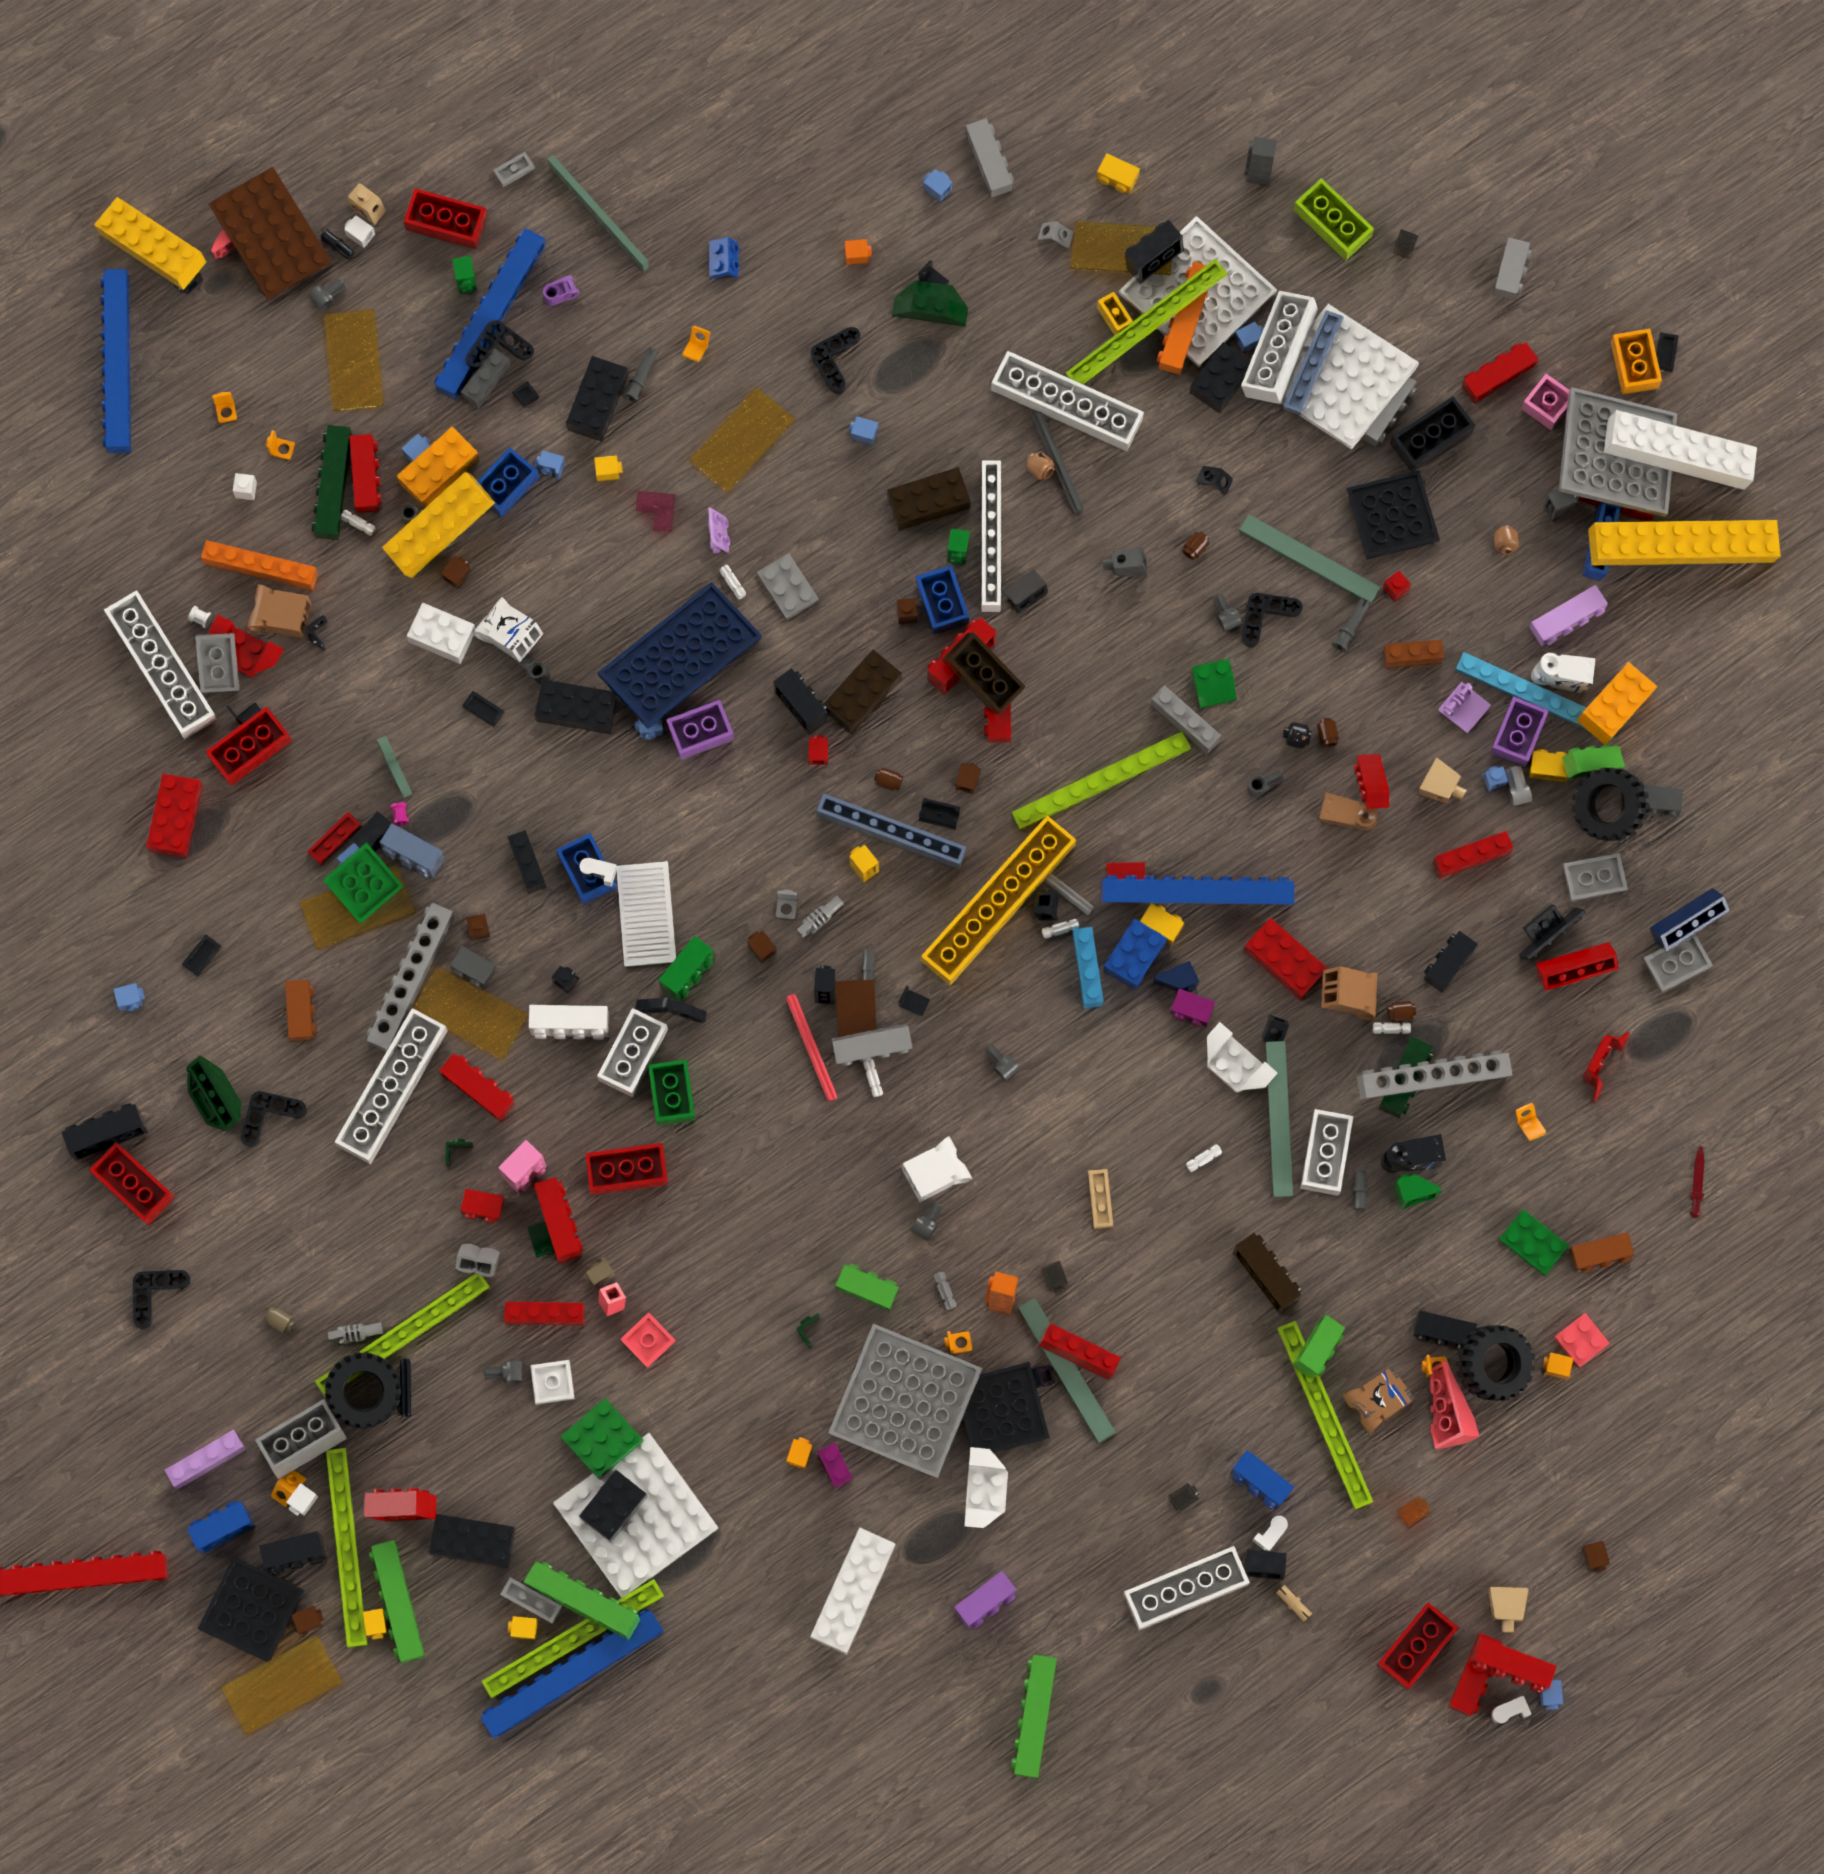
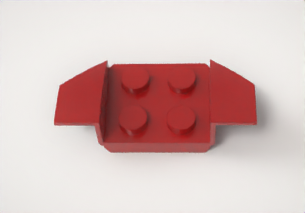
(251, 653)
(1601, 1053)

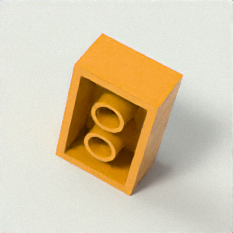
(1636, 361)

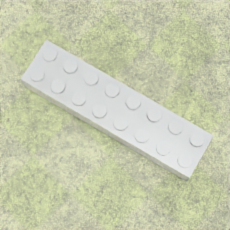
(1067, 401)
(1680, 449)
(160, 664)
(391, 1086)

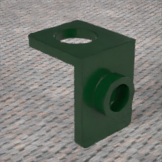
(458, 1143)
(540, 1239)
(804, 1324)

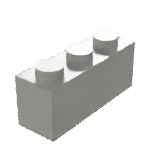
(1512, 269)

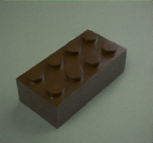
(928, 498)
(983, 673)
(862, 691)
(1267, 1273)

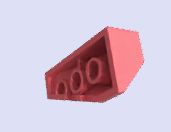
(1452, 1417)

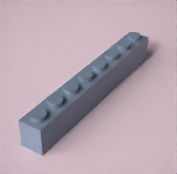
(891, 831)

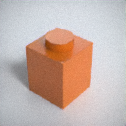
(857, 252)

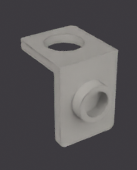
(1057, 233)
(786, 897)

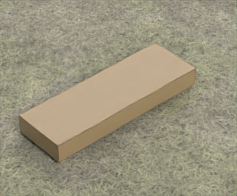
(1100, 1199)

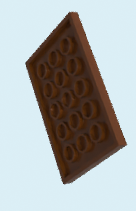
(270, 233)

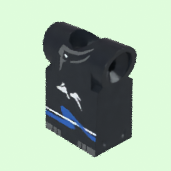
(1414, 1155)

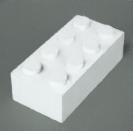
(569, 1021)
(632, 1052)
(1326, 1152)

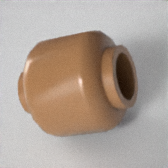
(1040, 465)
(1506, 540)

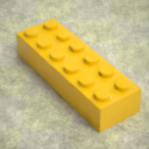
(150, 243)
(438, 525)

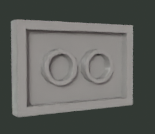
(787, 586)
(217, 662)
(1595, 877)
(1677, 963)

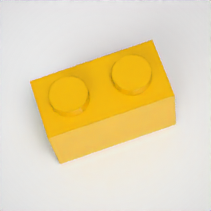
(1117, 174)
(1113, 313)
(1547, 766)
(863, 863)
(1163, 922)

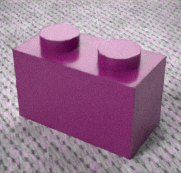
(1192, 1008)
(835, 1466)

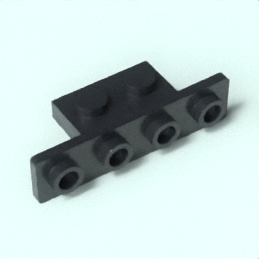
(1547, 927)

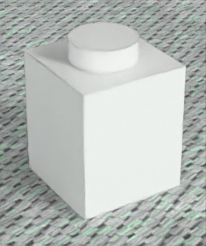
(359, 231)
(244, 486)
(301, 1500)

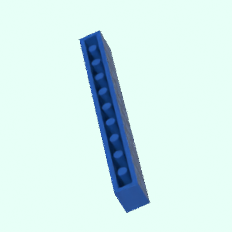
(492, 307)
(117, 361)
(1197, 891)
(568, 1676)

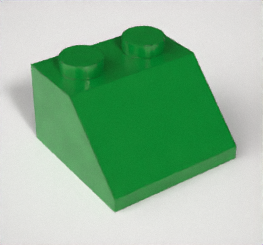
(1214, 683)
(1414, 1190)

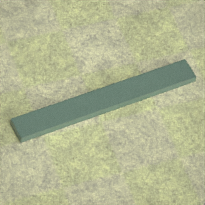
(598, 213)
(1309, 559)
(1279, 1121)
(1069, 1376)

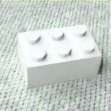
(441, 633)

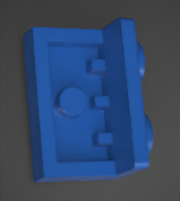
(723, 258)

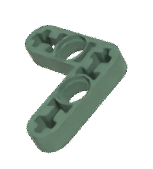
(394, 767)

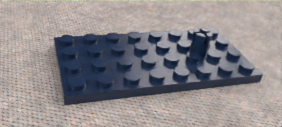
(679, 655)

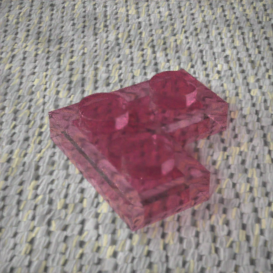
(661, 505)

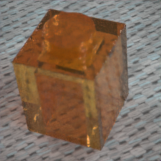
(1414, 1511)

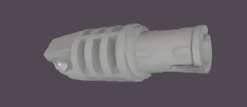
(819, 917)
(355, 1333)

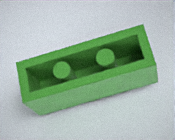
(1582, 762)
(867, 1287)
(1319, 1347)

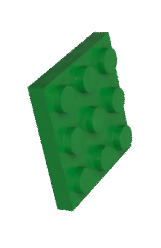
(362, 883)
(602, 1438)

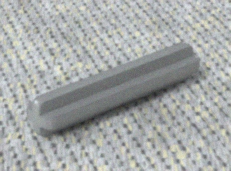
(1069, 894)

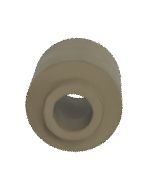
(279, 1320)

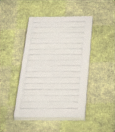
(646, 914)

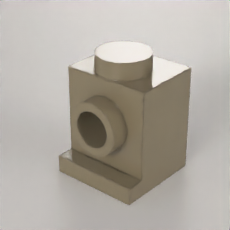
(599, 1273)

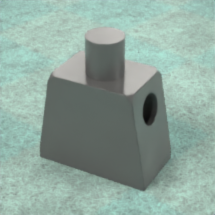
(1127, 562)

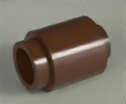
(1195, 545)
(1328, 732)
(888, 779)
(1401, 1011)

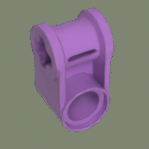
(563, 289)

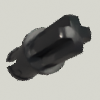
(337, 244)

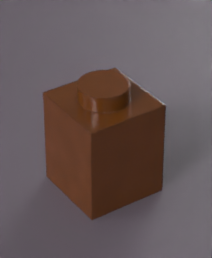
(456, 571)
(907, 611)
(968, 778)
(478, 927)
(761, 946)
(1596, 1556)
(308, 1620)

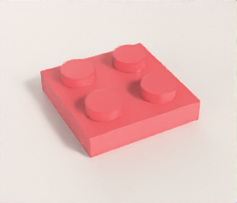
(648, 1340)
(1581, 1340)

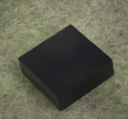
(525, 394)
(1043, 1376)

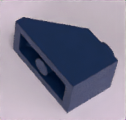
(1178, 978)

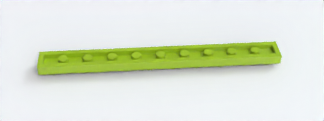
(1147, 322)
(1101, 780)
(421, 1322)
(1327, 1422)
(346, 1547)
(564, 1643)

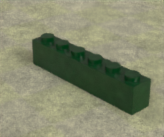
(332, 483)

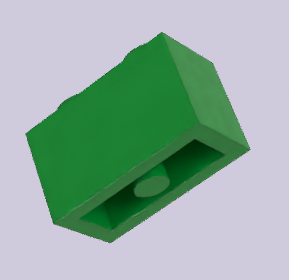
(464, 274)
(958, 546)

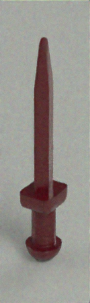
(1696, 1194)

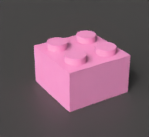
(1547, 402)

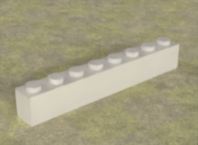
(991, 536)

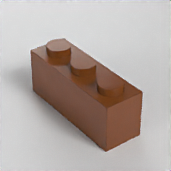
(1413, 654)
(300, 1010)
(1601, 1252)

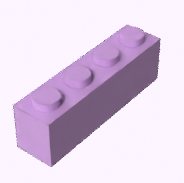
(1568, 615)
(205, 1459)

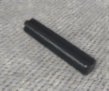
(405, 1385)

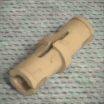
(1294, 1603)

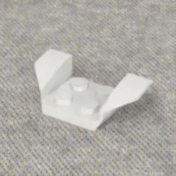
(1235, 1063)
(985, 1488)

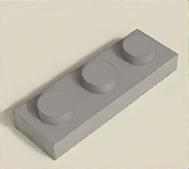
(531, 1600)

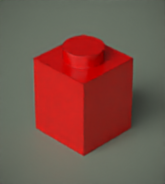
(1396, 586)
(818, 750)

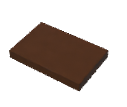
(855, 1006)

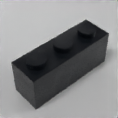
(527, 862)
(1449, 961)
(824, 985)
(1442, 1329)

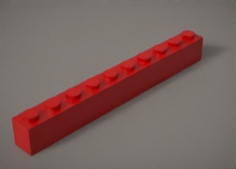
(83, 1574)

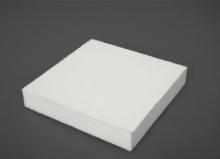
(552, 1382)

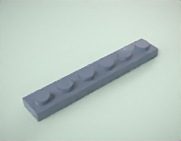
(1313, 362)

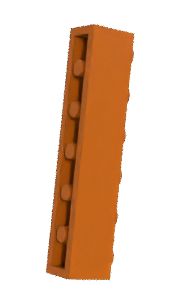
(1182, 330)
(259, 565)
(1001, 1292)

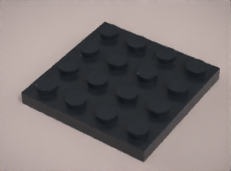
(1392, 514)
(1005, 1410)
(251, 1609)

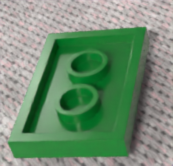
(1533, 1242)

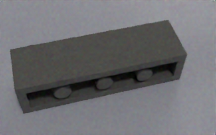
(1260, 161)

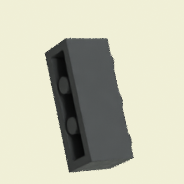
(485, 378)
(1662, 801)

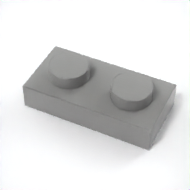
(514, 169)

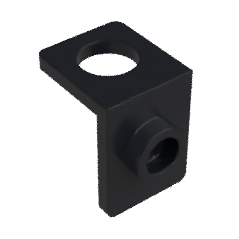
(929, 274)
(1213, 477)
(311, 628)
(246, 714)
(913, 1002)

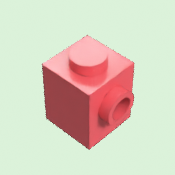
(611, 1299)

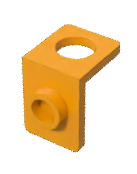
(696, 347)
(224, 400)
(273, 444)
(1530, 1124)
(951, 1345)
(1428, 1362)
(287, 1485)

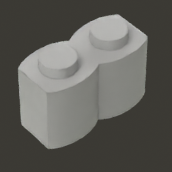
(477, 1260)

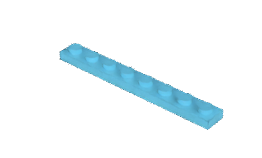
(1520, 688)

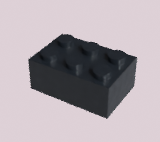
(1154, 251)
(1220, 378)
(800, 700)
(613, 1506)
(293, 1553)

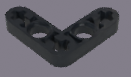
(499, 337)
(829, 352)
(1264, 607)
(664, 1005)
(262, 1109)
(146, 1290)

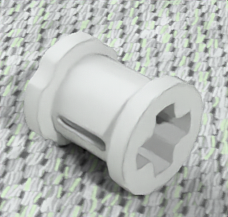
(200, 617)

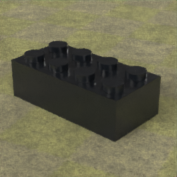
(597, 398)
(1432, 434)
(576, 706)
(104, 1131)
(472, 1541)

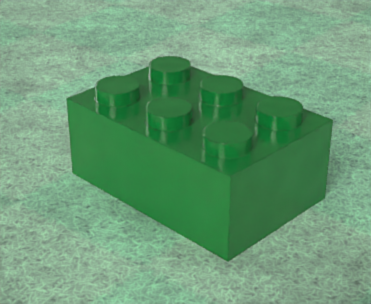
(687, 969)
(671, 1092)

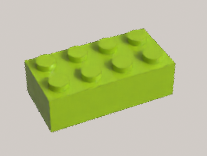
(1333, 219)

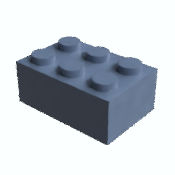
(412, 851)

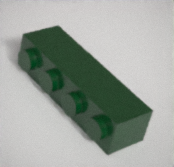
(1415, 1052)

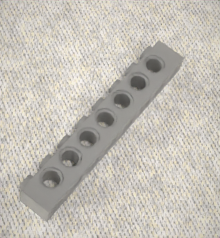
(431, 914)
(1500, 1069)

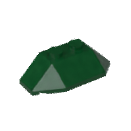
(931, 303)
(213, 1094)

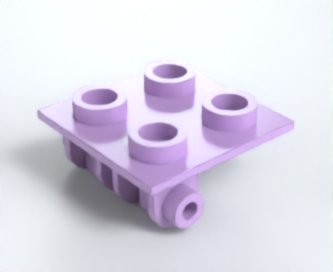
(718, 529)
(1464, 707)

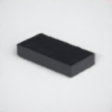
(1666, 351)
(483, 709)
(201, 955)

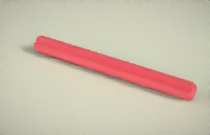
(811, 1047)

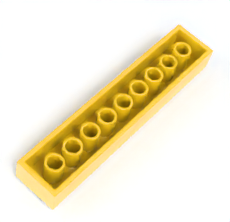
(1684, 542)
(998, 900)

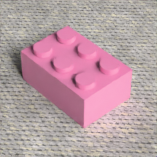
(523, 1167)

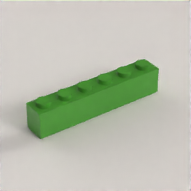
(582, 1600)
(397, 1602)
(1034, 1717)

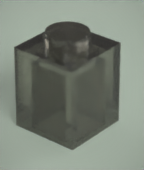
(1405, 244)
(1054, 1277)
(1184, 1497)

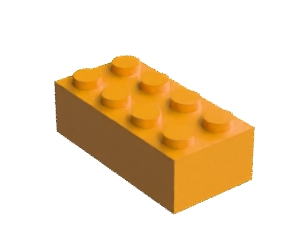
(438, 467)
(1616, 703)

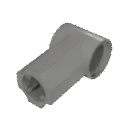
(1519, 791)

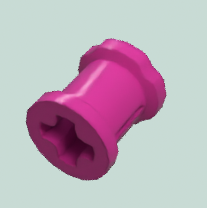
(399, 814)

